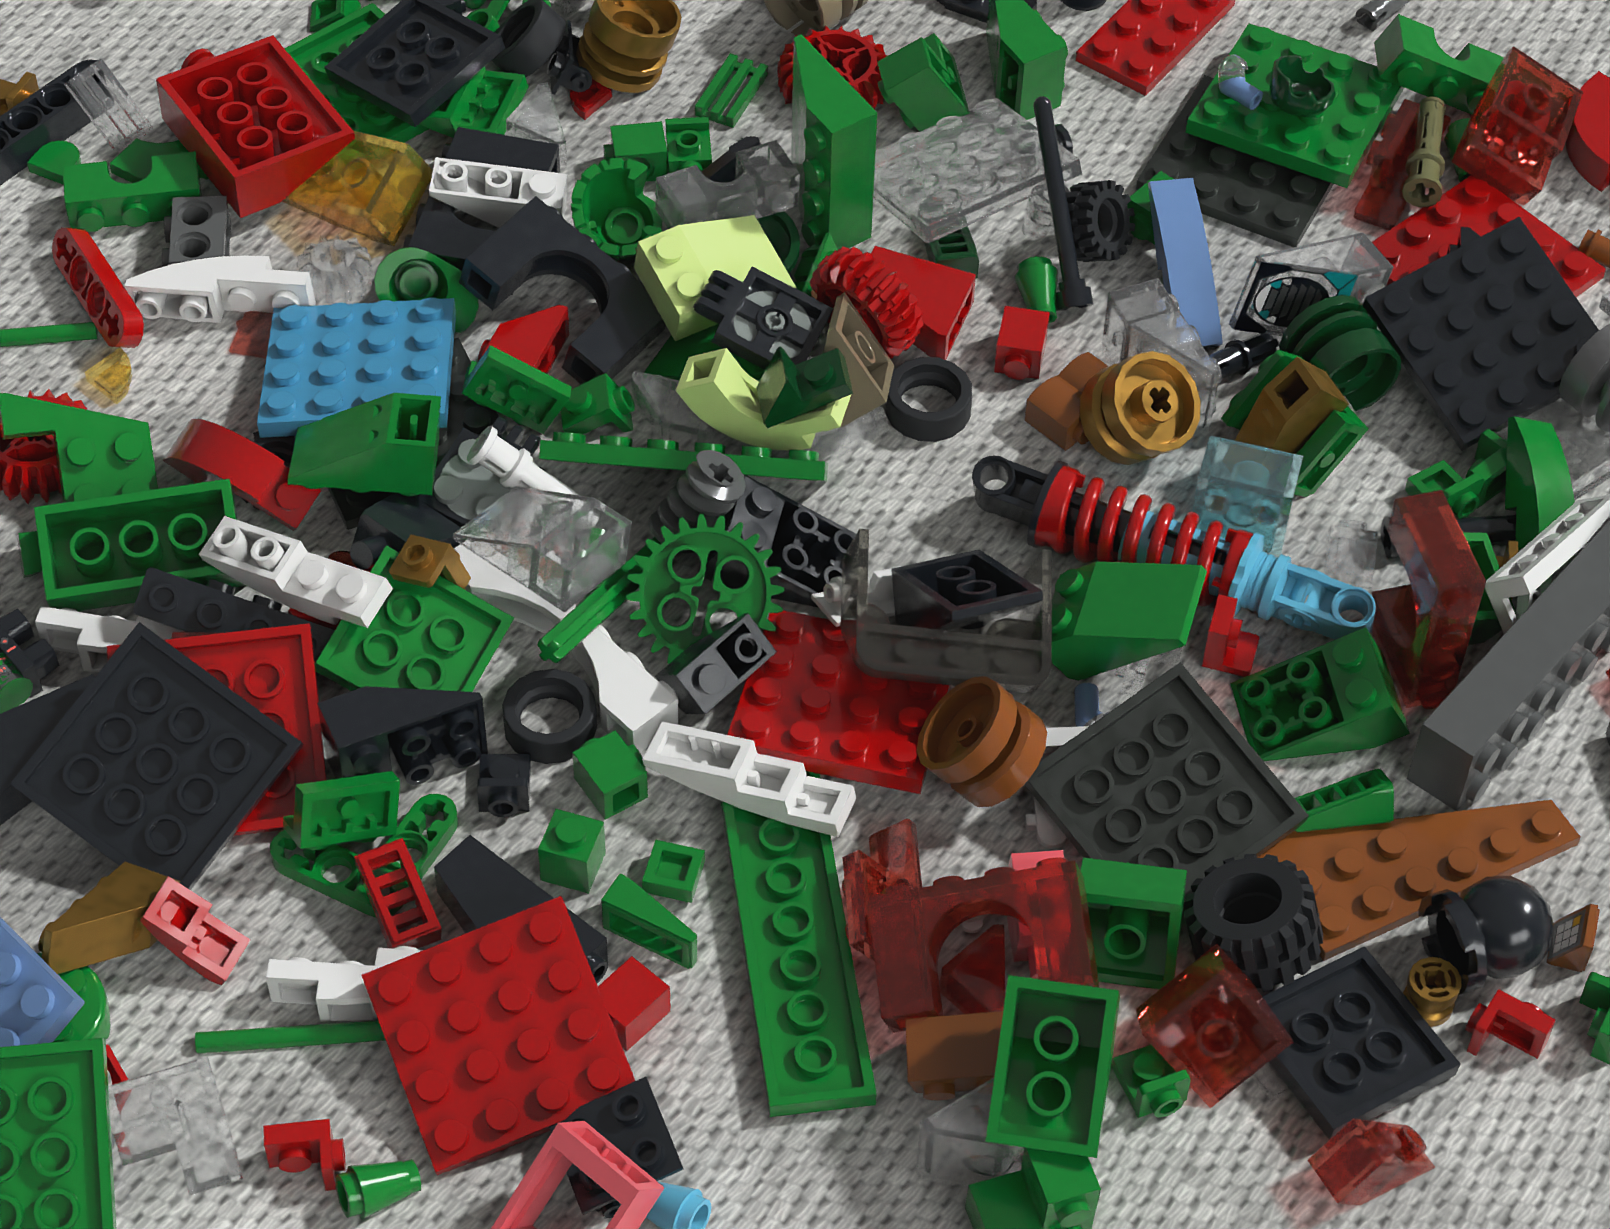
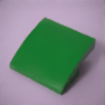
(480, 104)

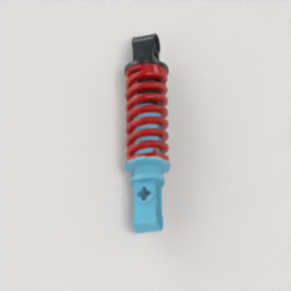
(1107, 531)

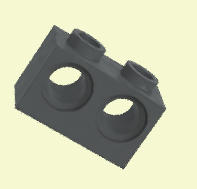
(197, 229)

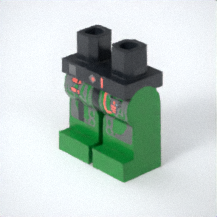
(21, 668)

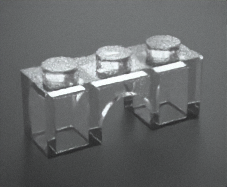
(762, 186)

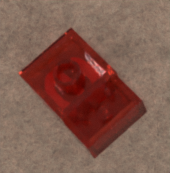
(1518, 127)

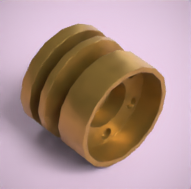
(628, 42)

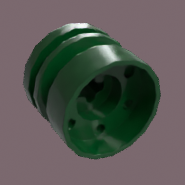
(1347, 346)

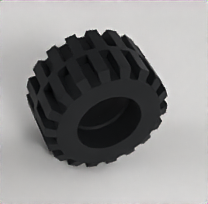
(1259, 916)

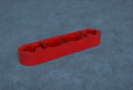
(97, 288)

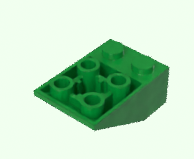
(1024, 56)
(371, 447)
(1322, 701)

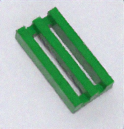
(743, 69)

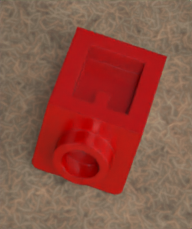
(1226, 645)
(300, 1144)

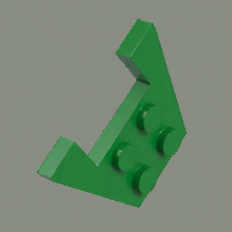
(93, 451)

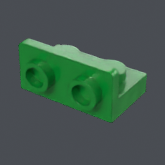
(515, 389)
(344, 810)

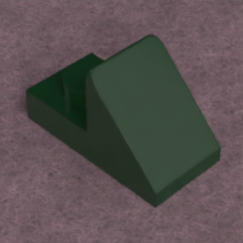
(796, 389)

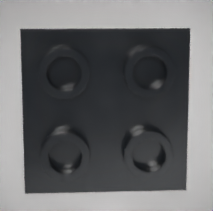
(634, 1126)

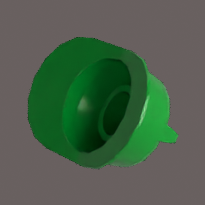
(421, 275)

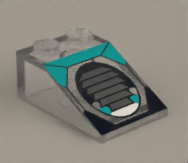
(1298, 277)

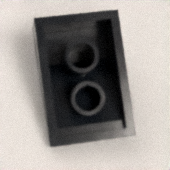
(959, 592)

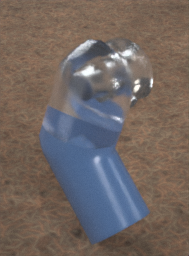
(1233, 84)

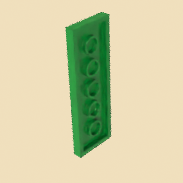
(666, 455)

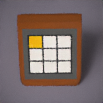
(1574, 939)

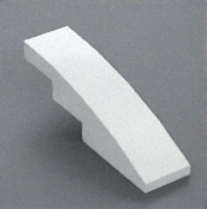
(755, 782)

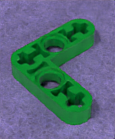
(409, 829)

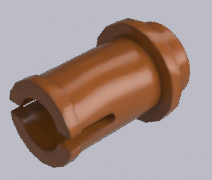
(1596, 247)

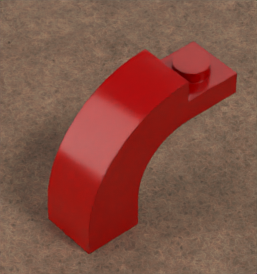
(1590, 133)
(216, 453)

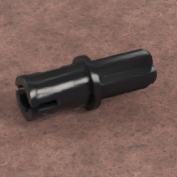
(1241, 355)

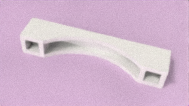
(626, 693)

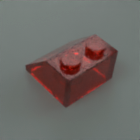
(1212, 1025)

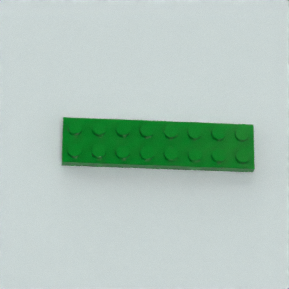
(798, 966)

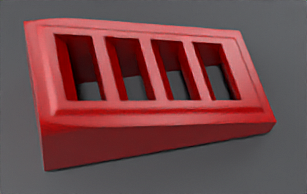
(415, 937)

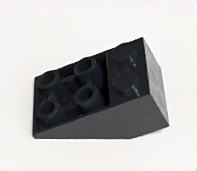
(802, 543)
(414, 723)

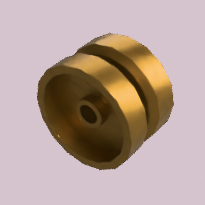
(1140, 408)

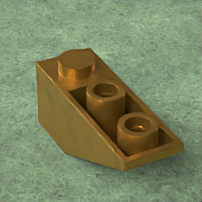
(1291, 408)
(103, 921)

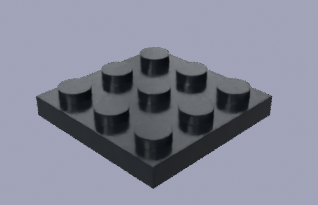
(414, 59)
(1355, 1043)

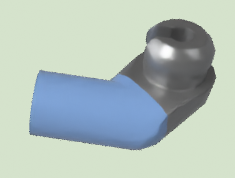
(1087, 704)

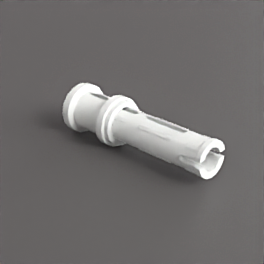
(511, 464)

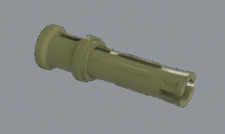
(1426, 163)

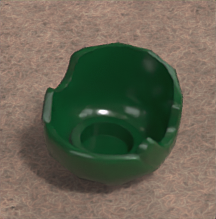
(1298, 90)

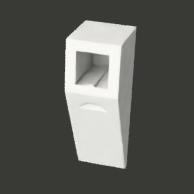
(494, 191)

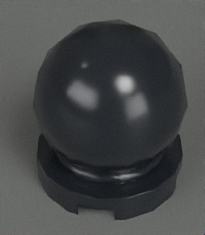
(1489, 930)

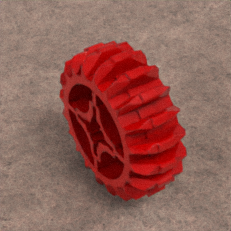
(849, 55)
(875, 294)
(31, 462)

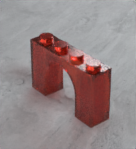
(1430, 621)
(914, 924)

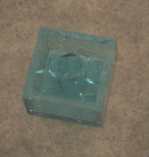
(1247, 489)

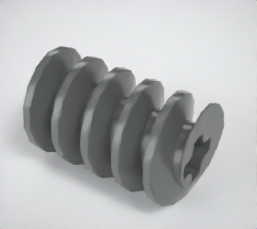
(707, 488)

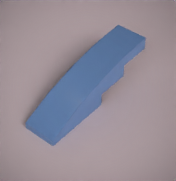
(1185, 255)

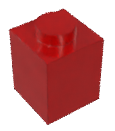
(1021, 343)
(634, 1001)

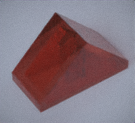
(977, 974)

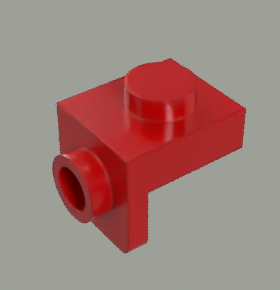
(1511, 1021)

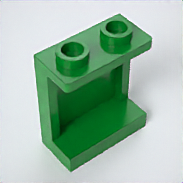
(1324, 448)

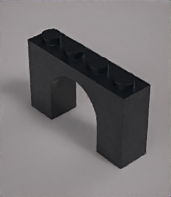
(436, 224)
(544, 243)

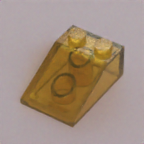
(366, 188)

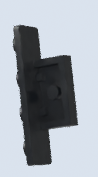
(214, 608)

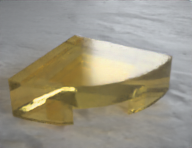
(112, 375)

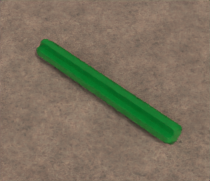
(591, 611)

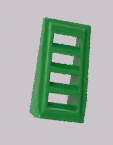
(1349, 803)
(644, 921)

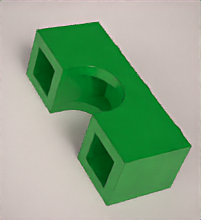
(1413, 59)
(99, 201)

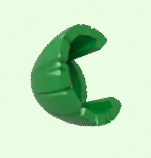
(612, 207)

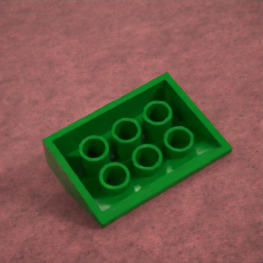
(831, 150)

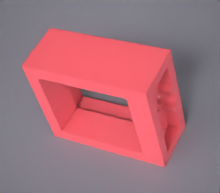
(599, 1160)

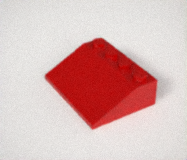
(252, 123)

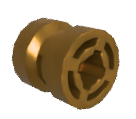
(1437, 1002)

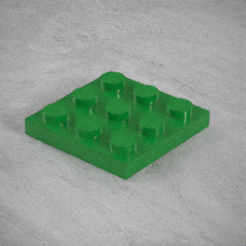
(417, 638)

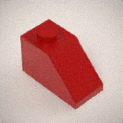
(533, 337)

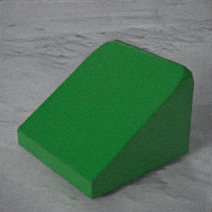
(329, 11)

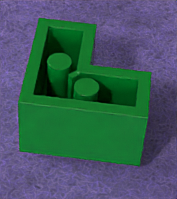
(923, 83)
(1044, 1194)

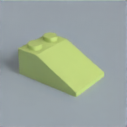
(681, 259)

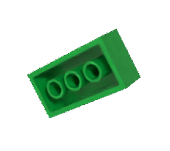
(102, 546)

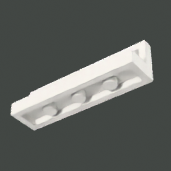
(1543, 556)

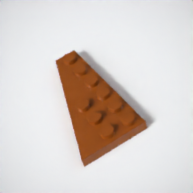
(1378, 873)

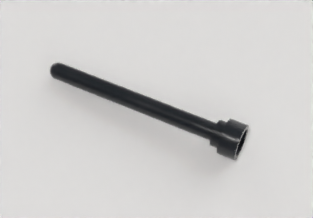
(1072, 289)

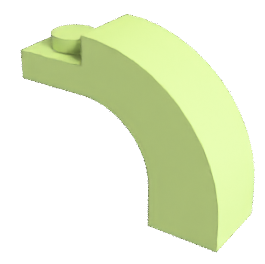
(729, 402)

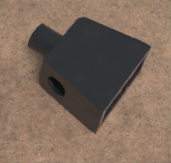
(391, 524)

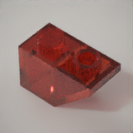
(1369, 1160)

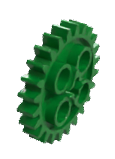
(661, 583)

